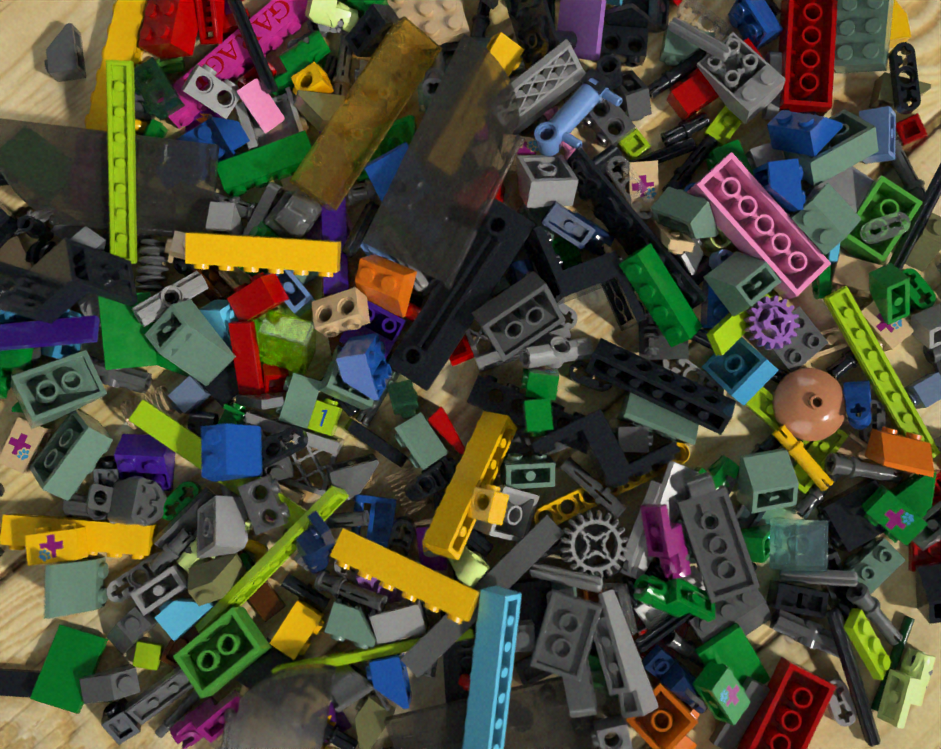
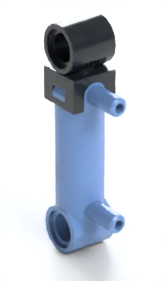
(594, 89)

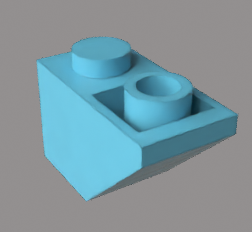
(219, 314)

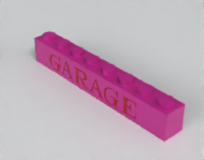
(232, 58)

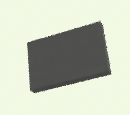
(566, 635)

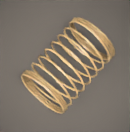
(167, 409)
(392, 477)

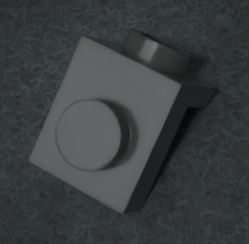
(282, 469)

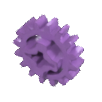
(783, 323)

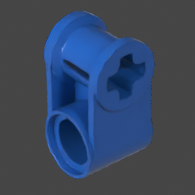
(858, 399)

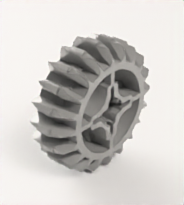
(610, 559)

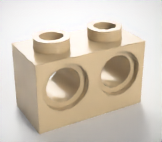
(340, 312)

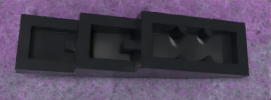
(837, 594)

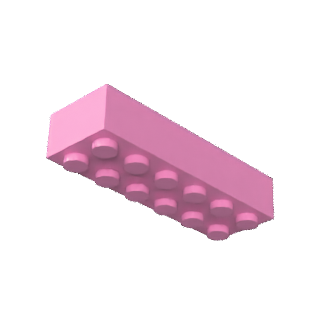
(760, 225)

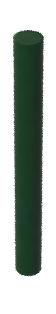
(895, 657)

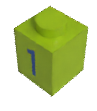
(325, 417)

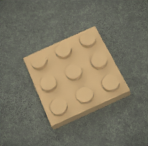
(438, 19)

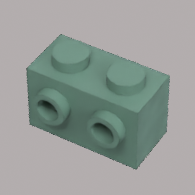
(299, 400)
(528, 471)
(874, 562)

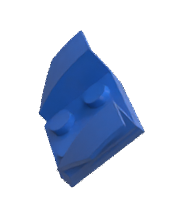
(221, 132)

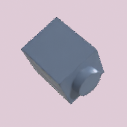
(925, 390)
(188, 396)

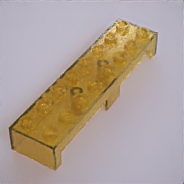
(366, 114)

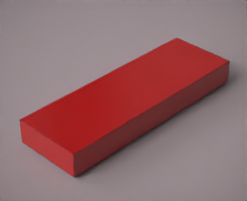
(247, 357)

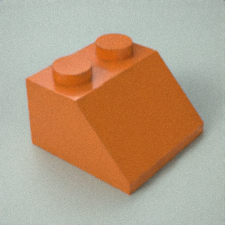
(385, 283)
(900, 451)
(666, 724)

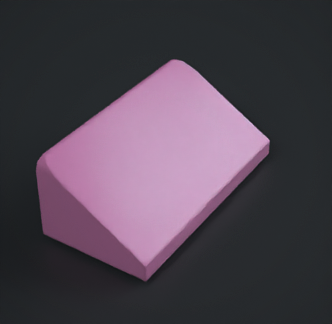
(260, 105)

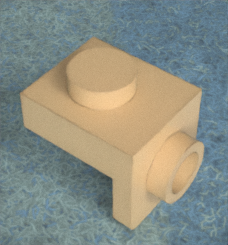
(176, 246)

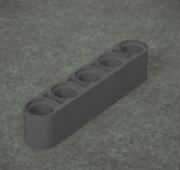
(580, 694)

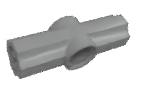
(155, 306)
(556, 352)

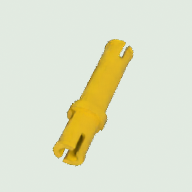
(802, 457)

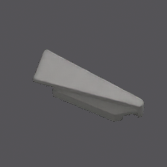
(666, 493)
(621, 660)

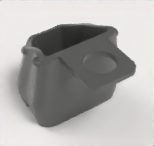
(293, 215)
(130, 501)
(351, 685)

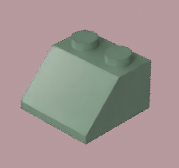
(826, 218)

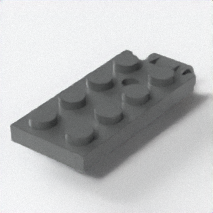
(719, 547)

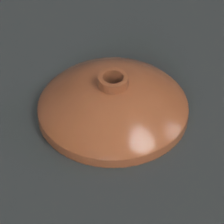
(795, 405)

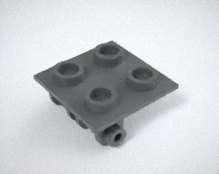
(655, 346)
(804, 346)

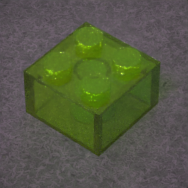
(287, 341)

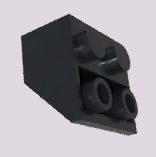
(929, 591)

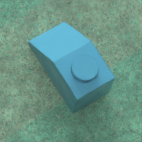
(181, 615)

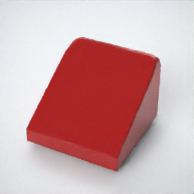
(911, 129)
(274, 378)

